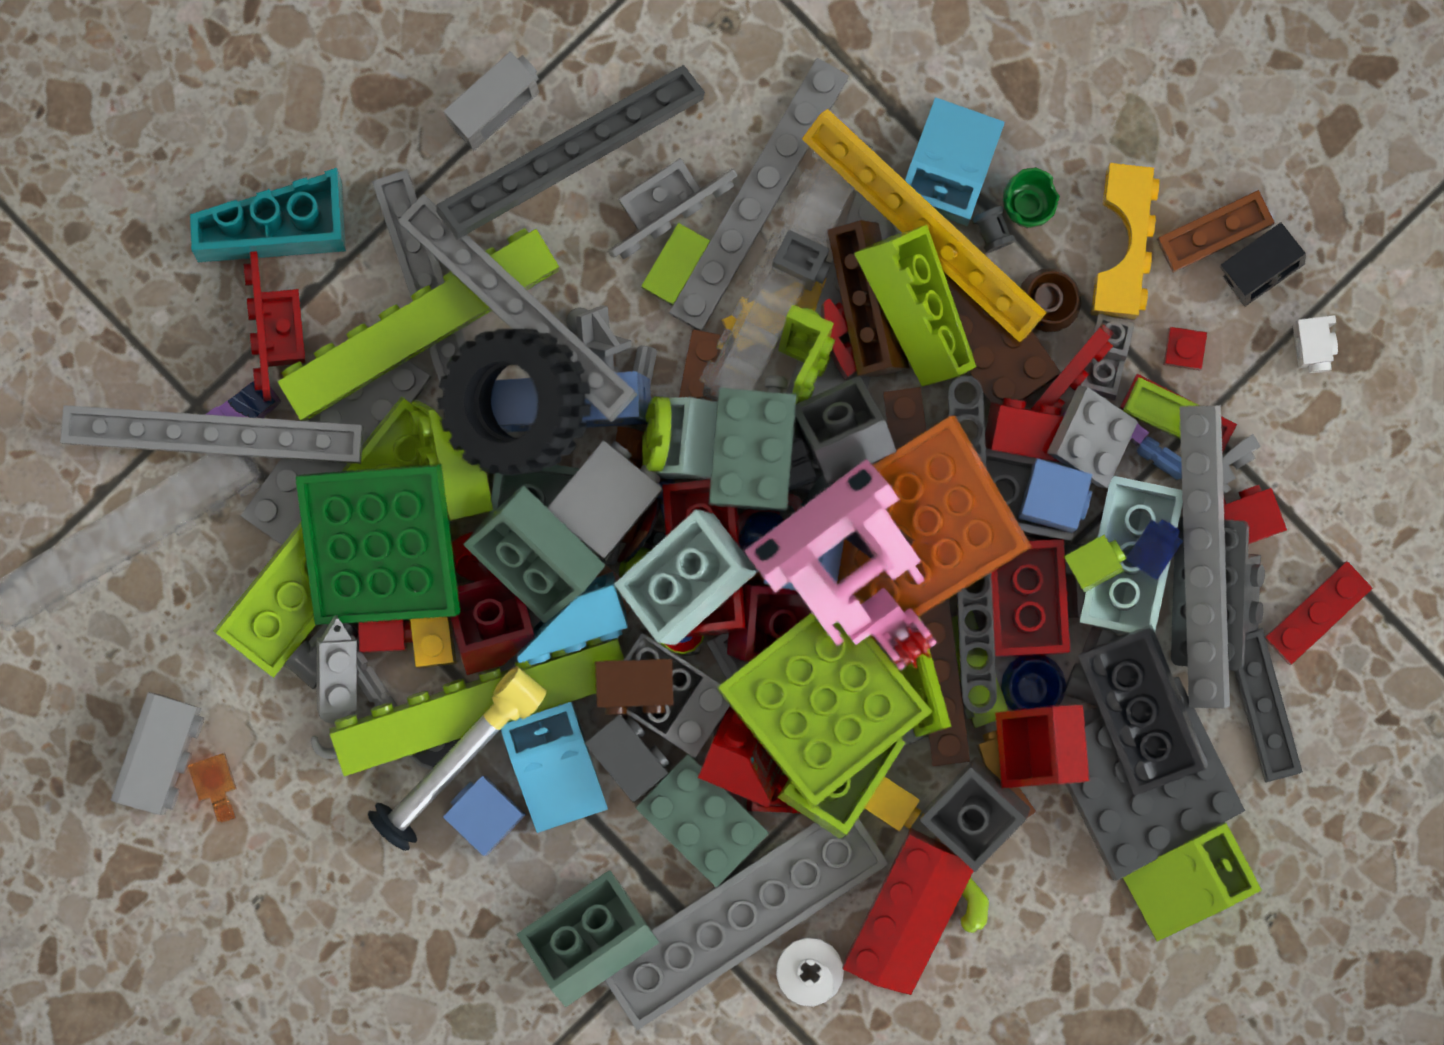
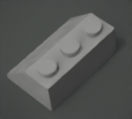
(158, 754)

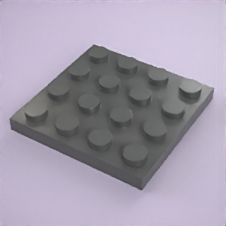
(1144, 826)

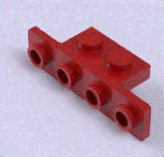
(278, 327)

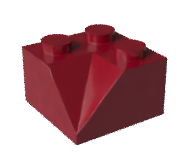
(490, 625)

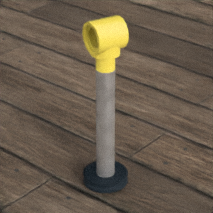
(513, 698)

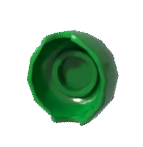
(1030, 198)

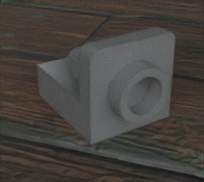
(802, 259)

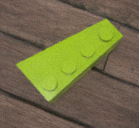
(918, 304)

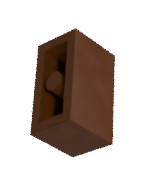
(634, 684)

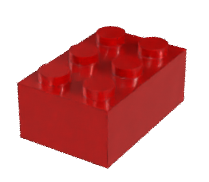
(1031, 602)

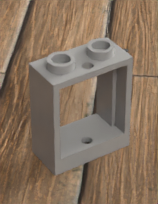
(493, 100)

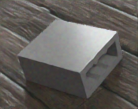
(606, 498)

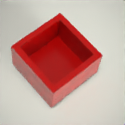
(1042, 746)

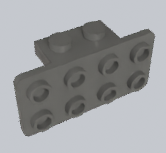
(1243, 585)

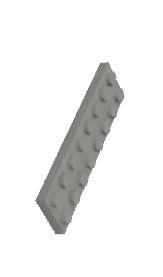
(744, 917)

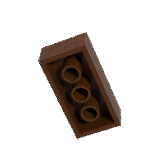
(1002, 362)

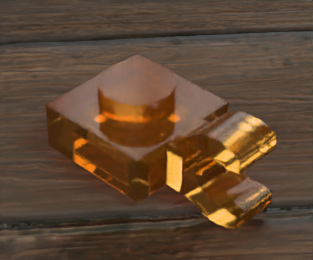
(213, 781)

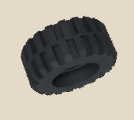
(470, 411)

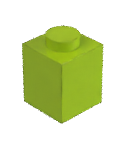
(1096, 562)

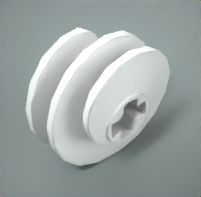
(810, 951)

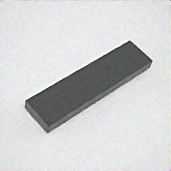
(1266, 711)

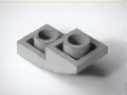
(1106, 375)
(1239, 456)

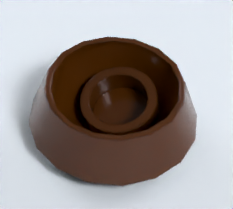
(1051, 285)

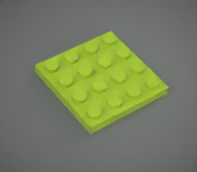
(823, 705)

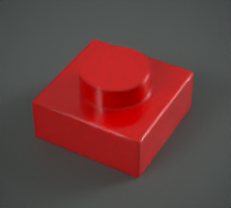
(1185, 348)

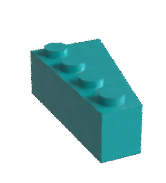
(274, 223)

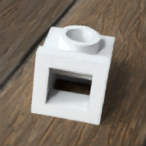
(1315, 343)

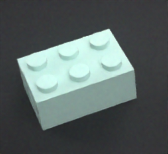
(685, 577)

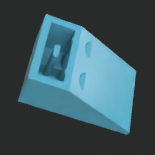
(953, 158)
(589, 616)
(554, 767)

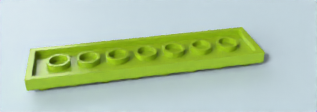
(277, 605)

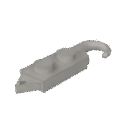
(335, 679)

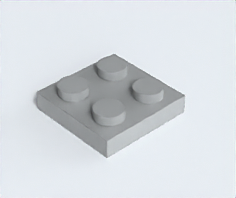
(1092, 436)

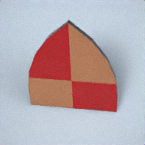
(644, 533)

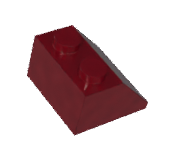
(766, 618)

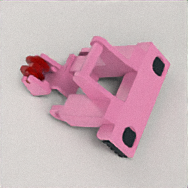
(794, 546)

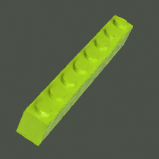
(407, 330)
(449, 714)

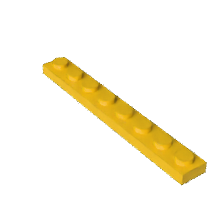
(909, 210)

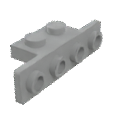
(664, 198)

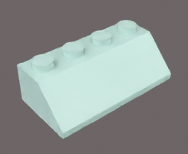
(1131, 597)

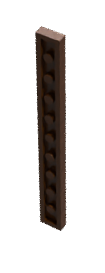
(950, 745)

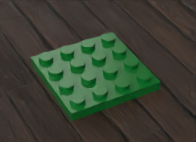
(378, 544)

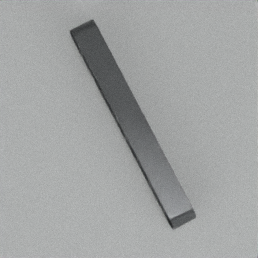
(982, 599)

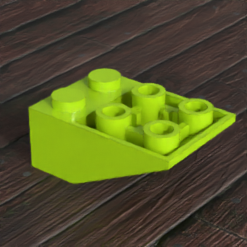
(464, 484)
(1192, 882)

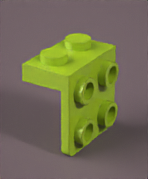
(809, 341)

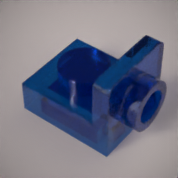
(1155, 548)

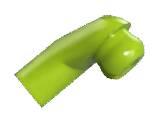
(977, 908)

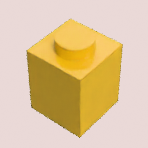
(893, 805)

